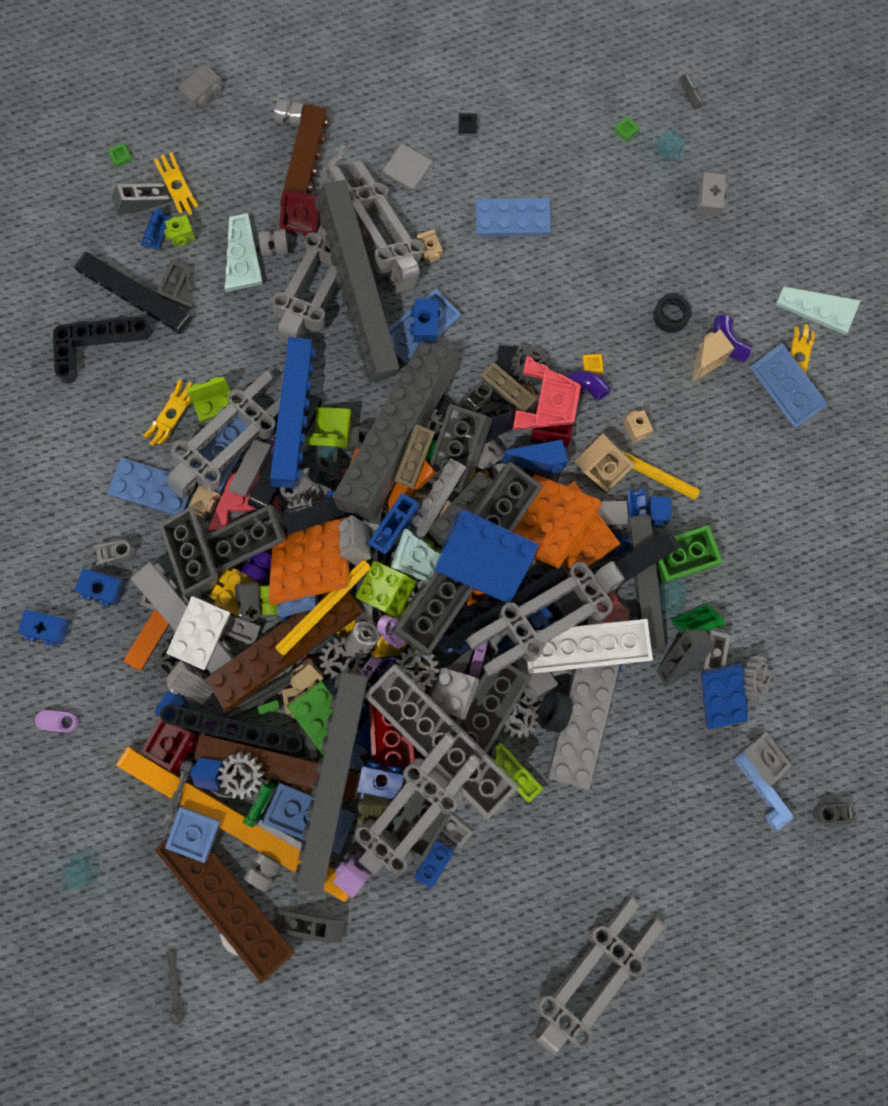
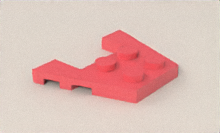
(556, 401)
(233, 503)

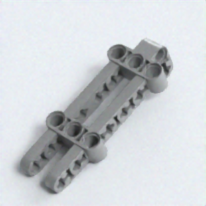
(402, 255)
(293, 323)
(184, 476)
(601, 583)
(383, 846)
(551, 1034)

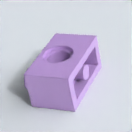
(351, 874)

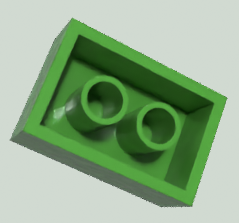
(695, 555)
(312, 711)

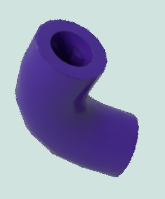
(741, 349)
(591, 382)

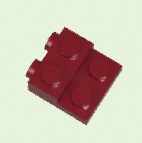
(299, 213)
(551, 433)
(170, 745)

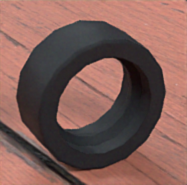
(676, 300)
(555, 711)

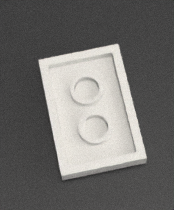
(198, 633)

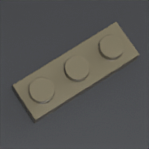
(508, 388)
(413, 456)

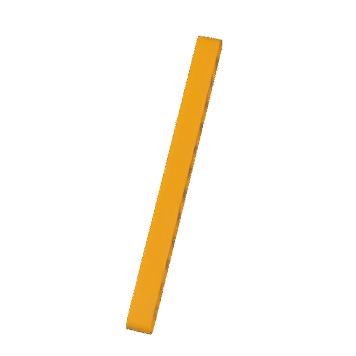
(231, 819)

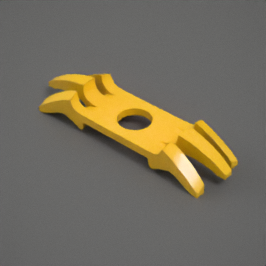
(172, 175)
(802, 346)
(176, 402)

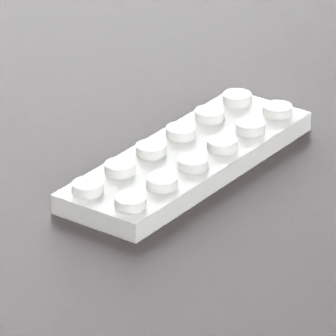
(594, 647)

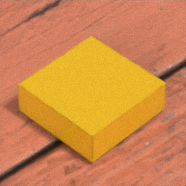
(593, 363)

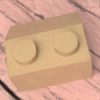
(711, 354)
(604, 463)

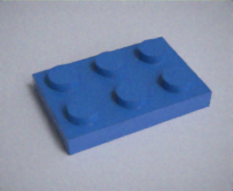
(724, 696)

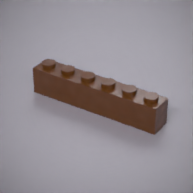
(307, 149)

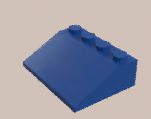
(485, 556)

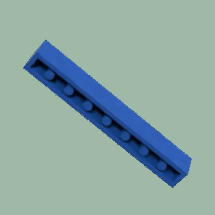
(291, 413)

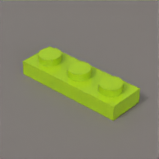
(527, 784)

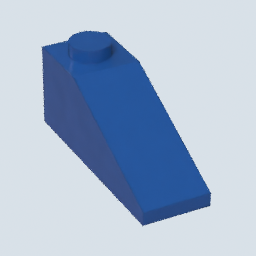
(539, 457)
(394, 523)

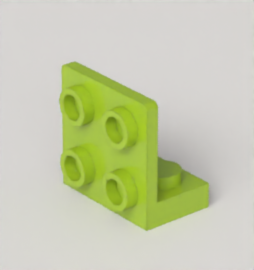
(209, 397)
(331, 428)
(386, 589)

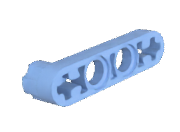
(780, 813)

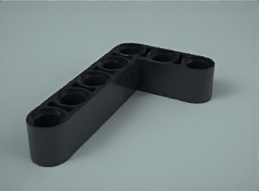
(92, 337)

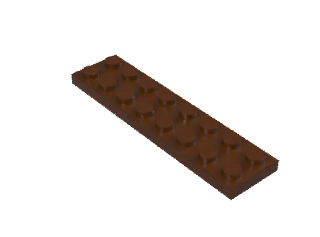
(264, 662)
(230, 911)

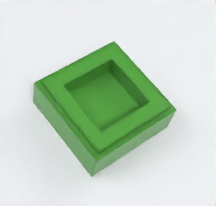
(626, 129)
(120, 155)
(269, 707)

